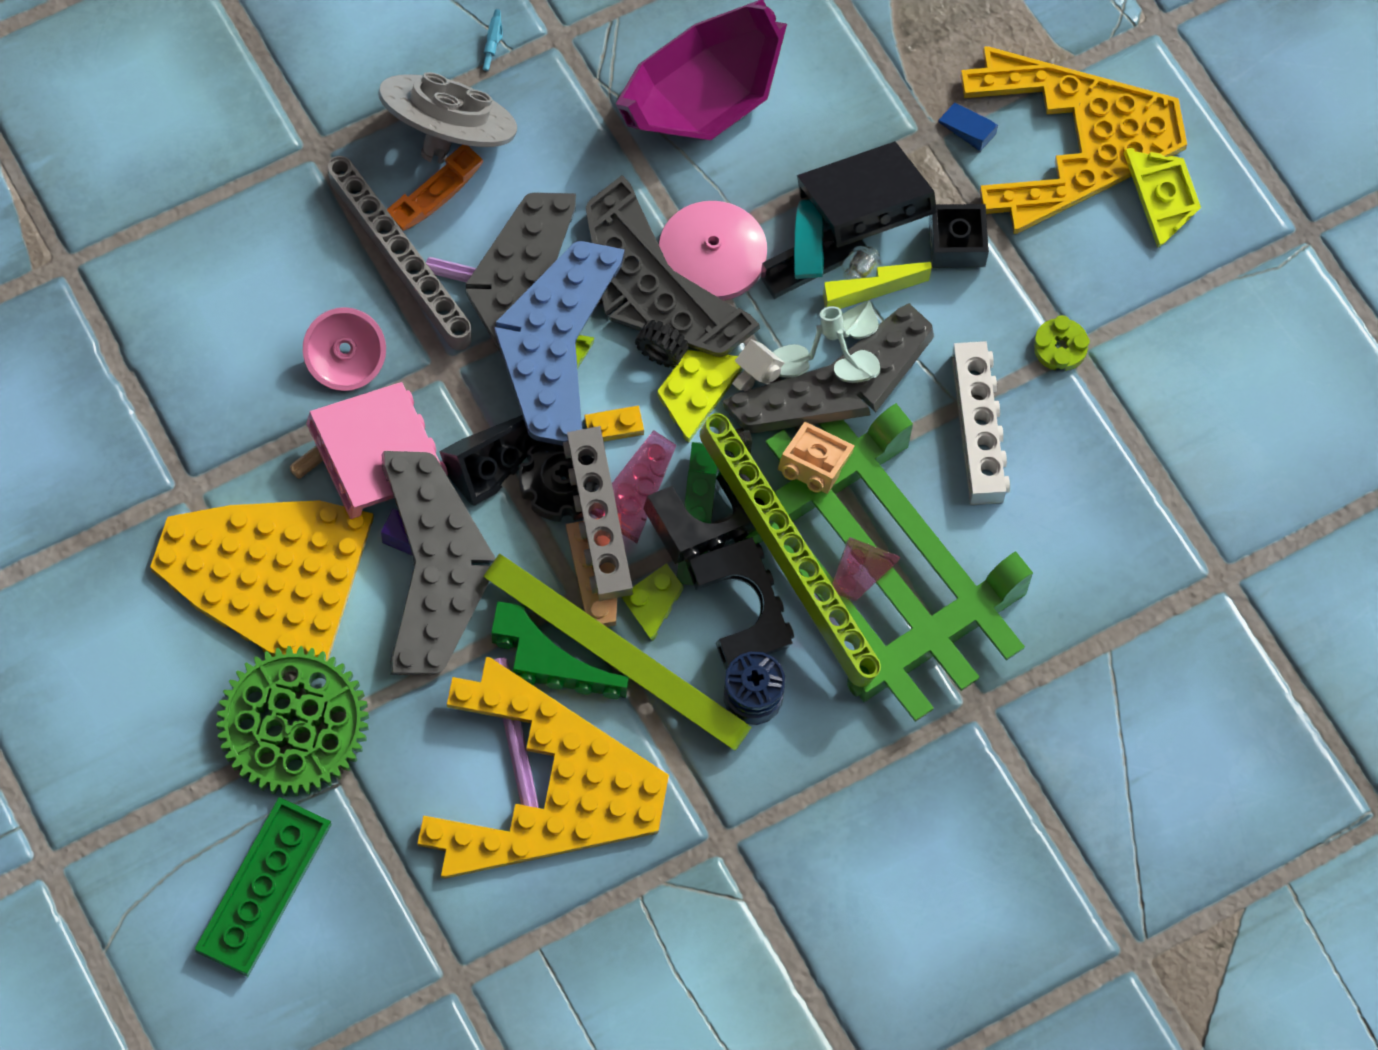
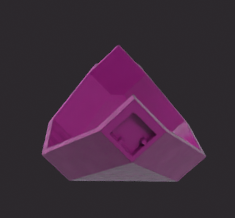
(706, 75)

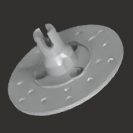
(446, 113)

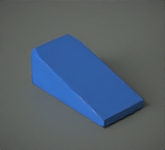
(969, 126)

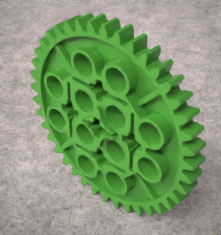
(335, 696)

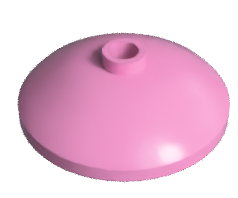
(341, 369)

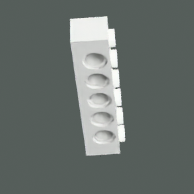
(981, 488)

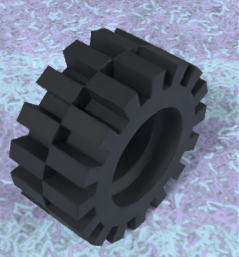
(661, 343)

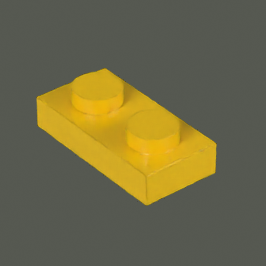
(617, 423)

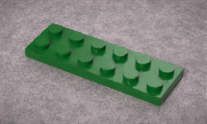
(263, 887)

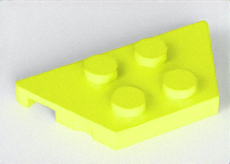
(1163, 191)
(697, 388)

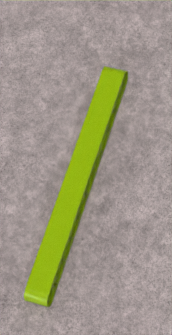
(789, 562)
(617, 652)

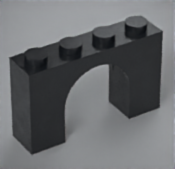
(689, 537)
(744, 563)

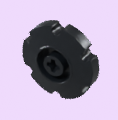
(543, 484)

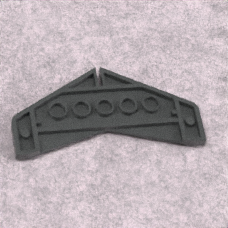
(520, 255)
(652, 286)
(822, 396)
(443, 546)

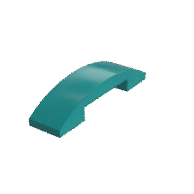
(808, 241)

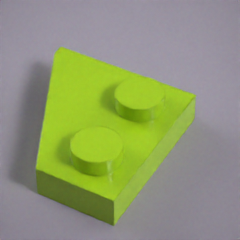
(654, 599)

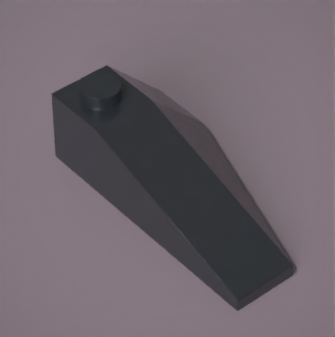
(487, 459)

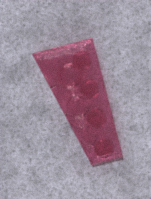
(637, 481)

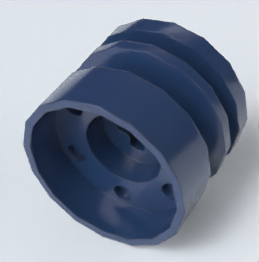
(751, 702)

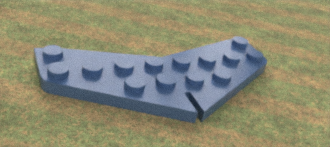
(544, 335)

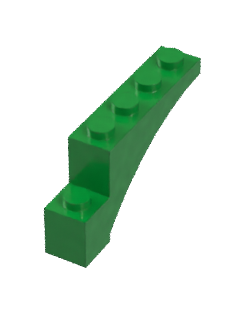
(699, 494)
(544, 662)

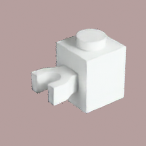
(758, 365)

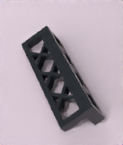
(779, 271)

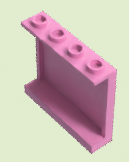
(356, 434)

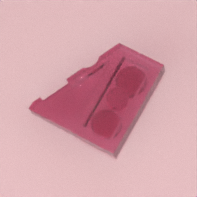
(861, 568)

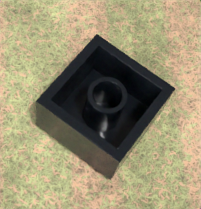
(958, 236)

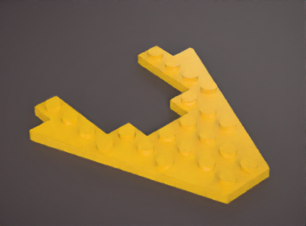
(1106, 121)
(594, 791)

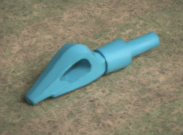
(494, 35)

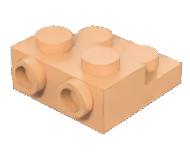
(815, 458)

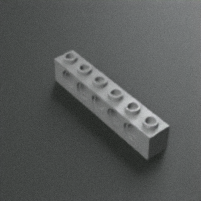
(591, 443)

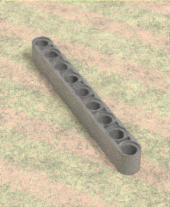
(400, 263)

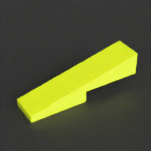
(887, 280)

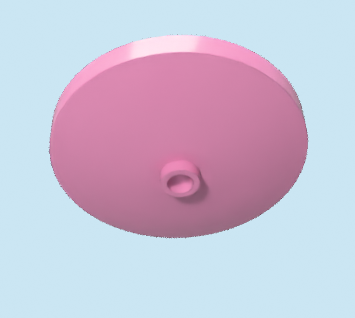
(715, 247)

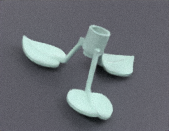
(856, 323)

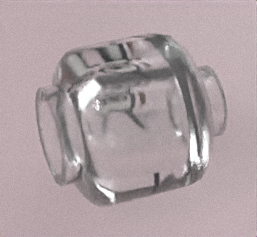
(861, 263)

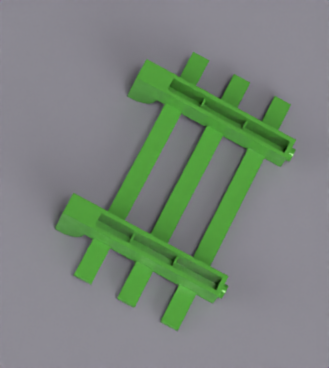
(929, 634)

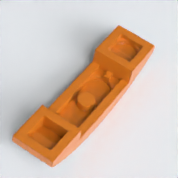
(437, 189)

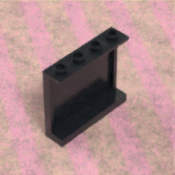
(868, 193)

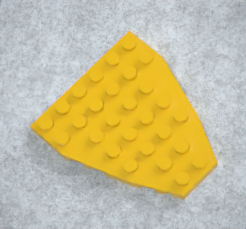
(267, 569)

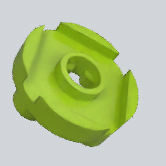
(1061, 329)

